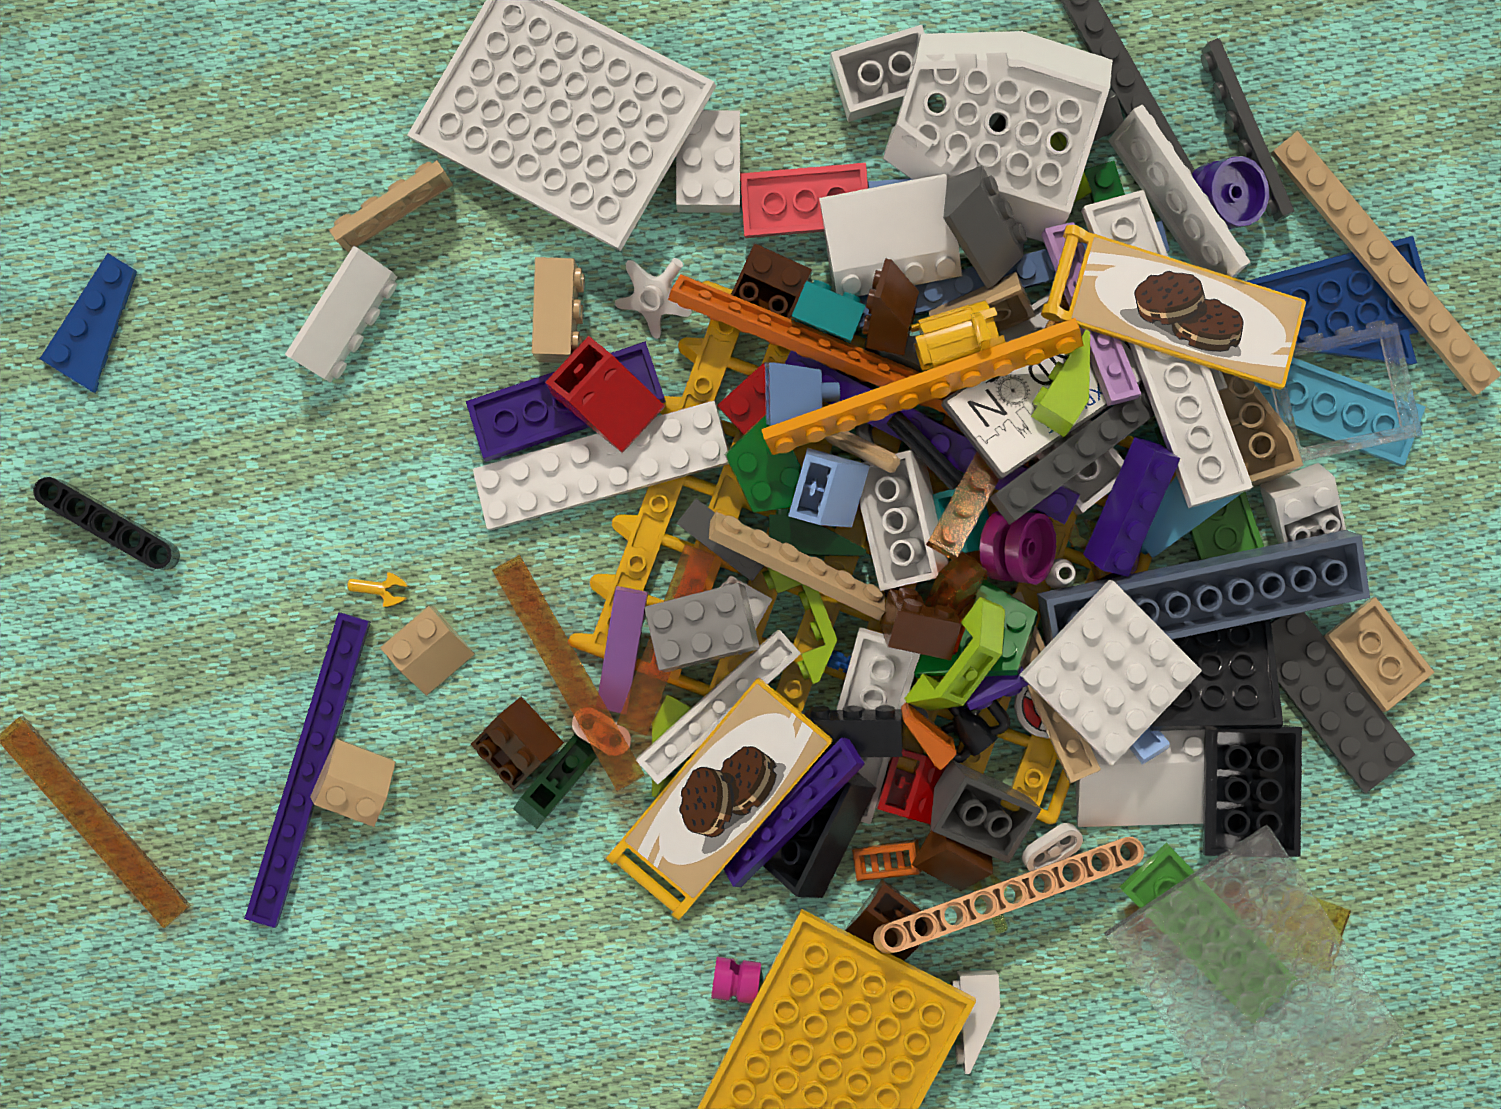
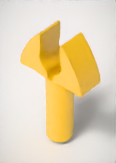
(379, 588)

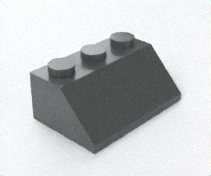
(983, 224)
(971, 812)

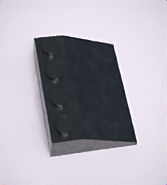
(1252, 783)

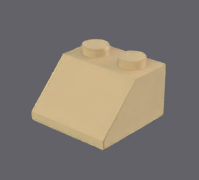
(427, 650)
(354, 782)

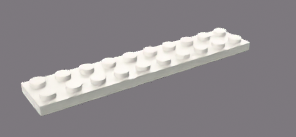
(1178, 390)

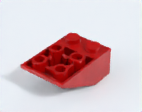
(604, 394)
(910, 793)

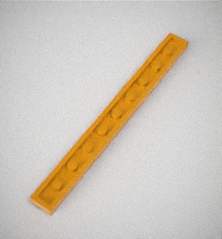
(924, 386)

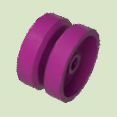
(1018, 550)

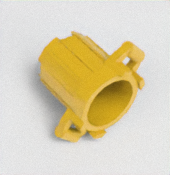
(955, 334)

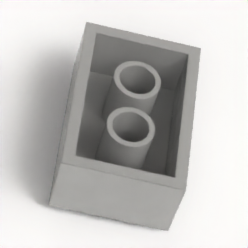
(702, 627)

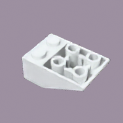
(1303, 504)

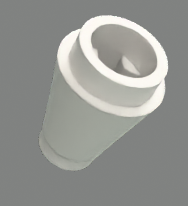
(1054, 579)

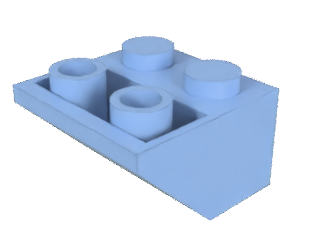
(828, 489)

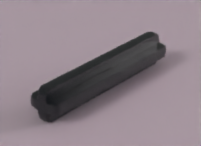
(925, 450)

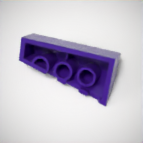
(1131, 507)

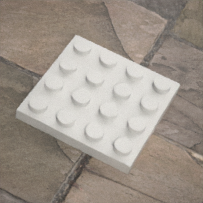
(1110, 672)

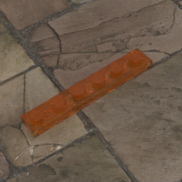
(649, 681)

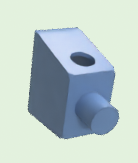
(795, 391)

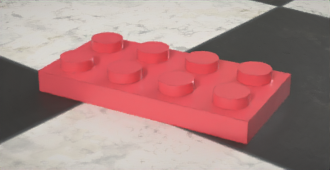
(789, 198)

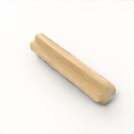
(865, 450)

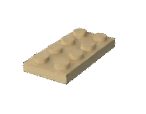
(399, 201)

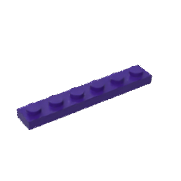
(795, 810)

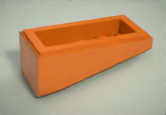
(933, 740)
(885, 849)

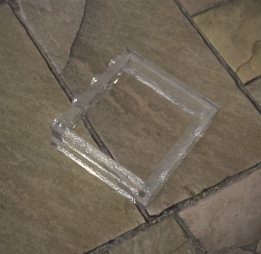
(1398, 378)

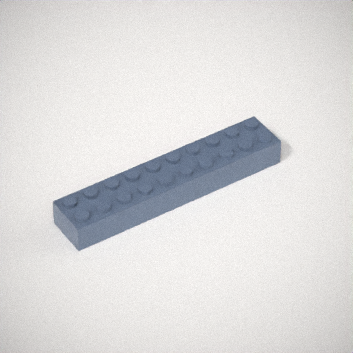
(1231, 587)

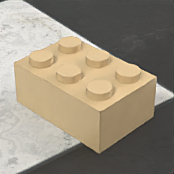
(556, 309)

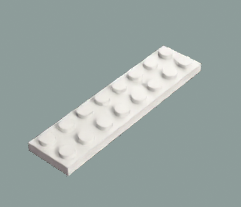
(595, 470)

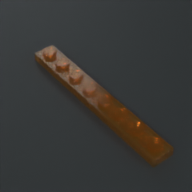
(568, 673)
(93, 822)

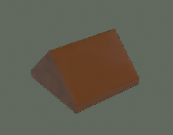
(952, 861)

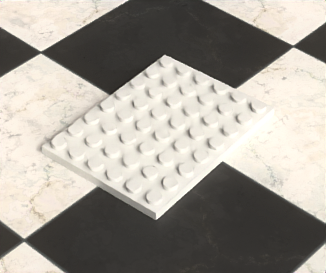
(563, 113)

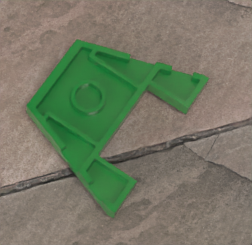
(764, 478)
(1018, 630)

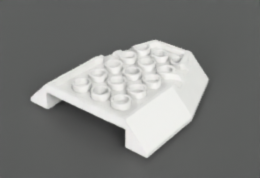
(1037, 90)

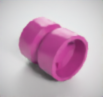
(736, 980)

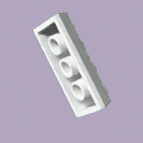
(342, 315)
(899, 522)

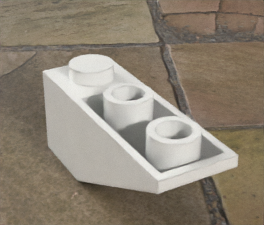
(985, 988)

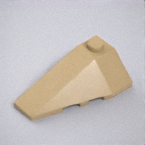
(1260, 433)

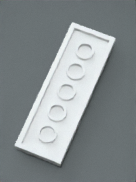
(1176, 195)
(874, 679)

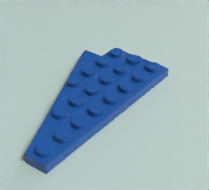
(1344, 295)

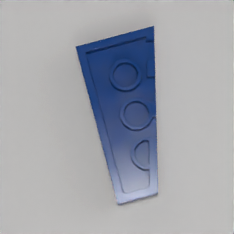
(88, 330)

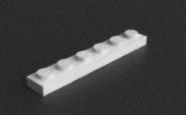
(703, 717)

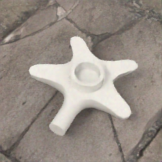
(652, 295)

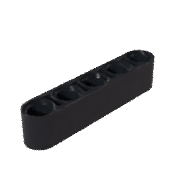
(92, 520)

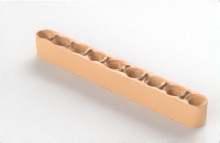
(1024, 894)

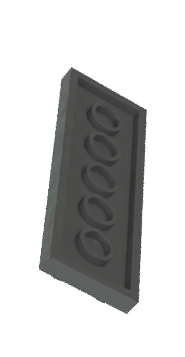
(1335, 703)

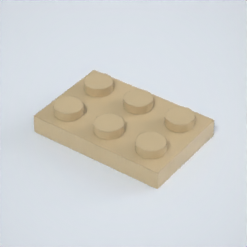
(1379, 654)

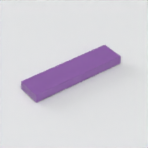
(622, 646)

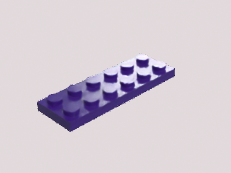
(531, 415)

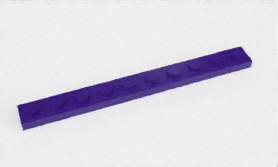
(947, 440)
(310, 756)

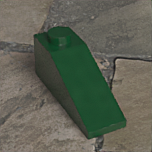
(810, 537)
(555, 781)

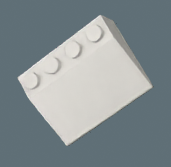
(891, 223)
(1155, 793)

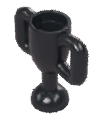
(974, 730)

